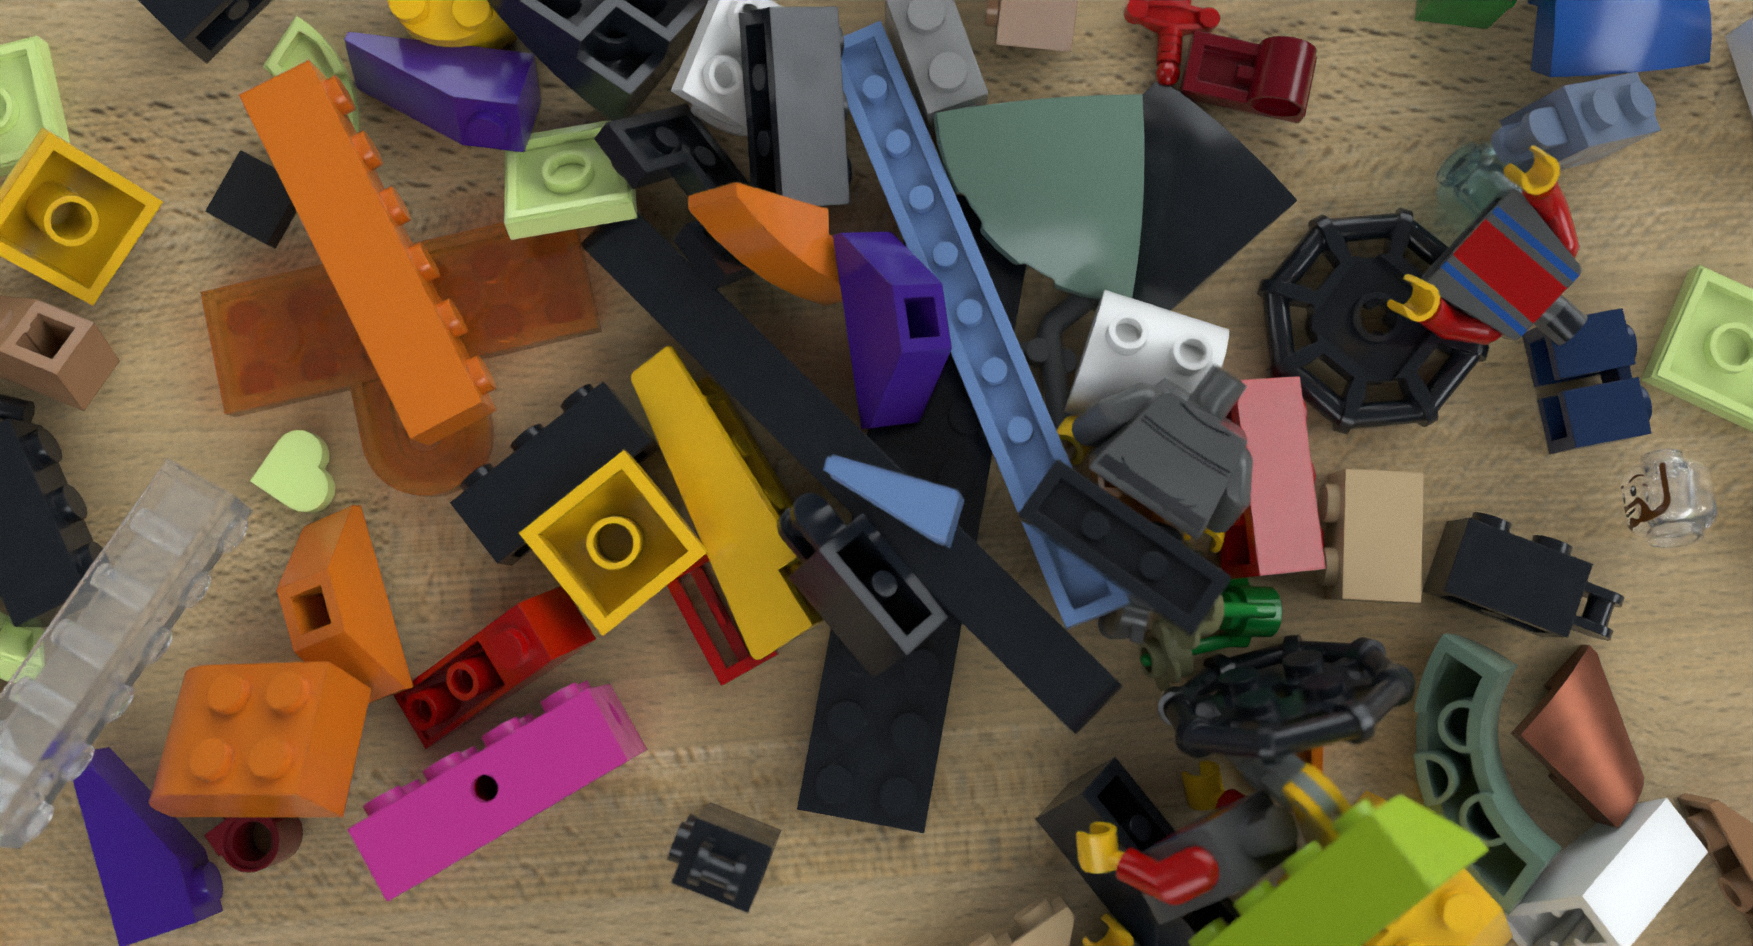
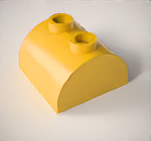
(70, 216)
(614, 542)

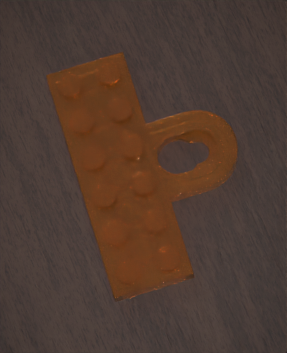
(294, 341)

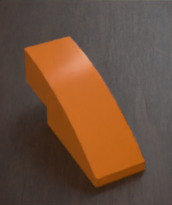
(774, 238)

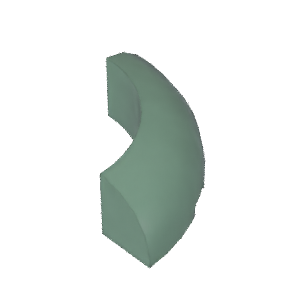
(1463, 767)

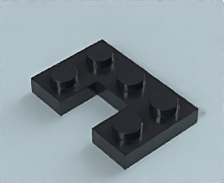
(679, 147)

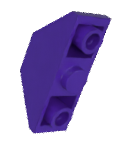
(892, 326)

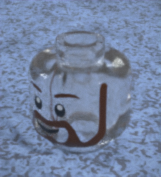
(1669, 499)

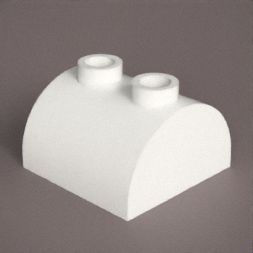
(1142, 344)

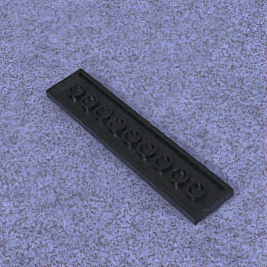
(882, 735)

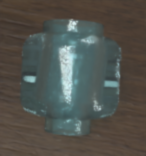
(1471, 181)

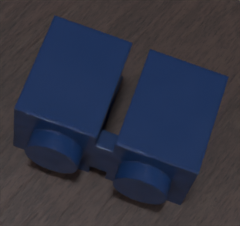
(1595, 413)

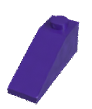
(461, 92)
(146, 861)

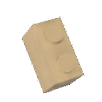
(1372, 536)

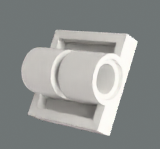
(713, 66)

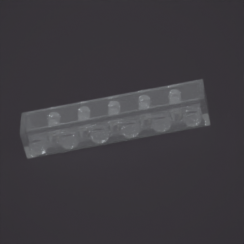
(105, 638)

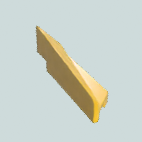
(729, 498)

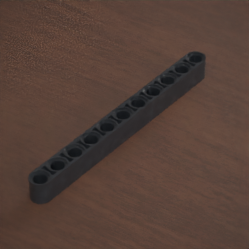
(814, 428)

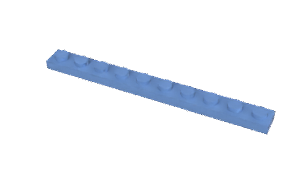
(979, 328)

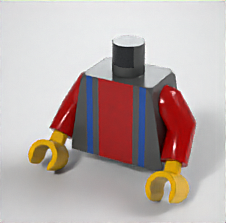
(1505, 267)
(1204, 858)

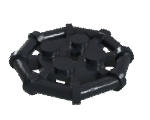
(1337, 328)
(1286, 699)

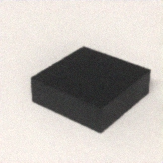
(253, 200)

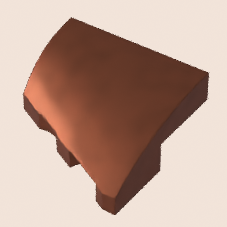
(1584, 740)

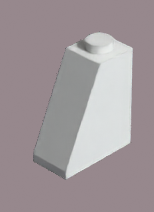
(1609, 881)

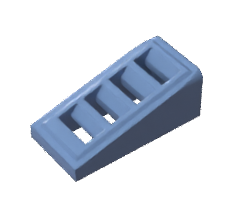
(917, 503)

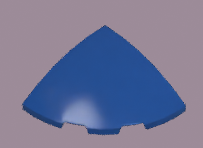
(1619, 36)

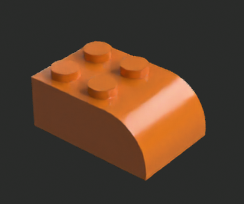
(261, 741)

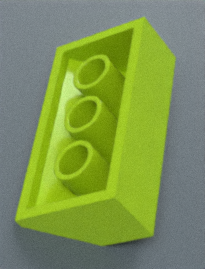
(1355, 885)

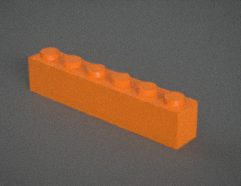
(369, 253)

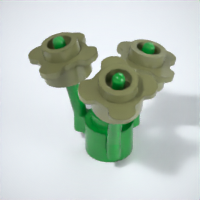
(1239, 611)

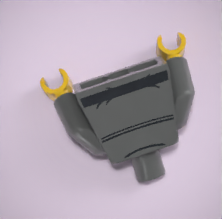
(1172, 451)

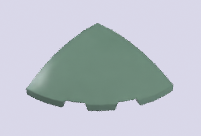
(1054, 184)

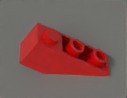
(495, 664)

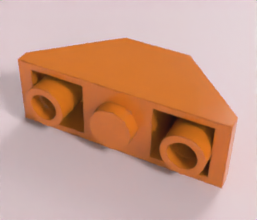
(340, 604)

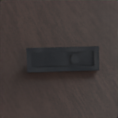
(1124, 547)

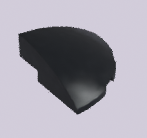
(605, 48)
(1199, 198)

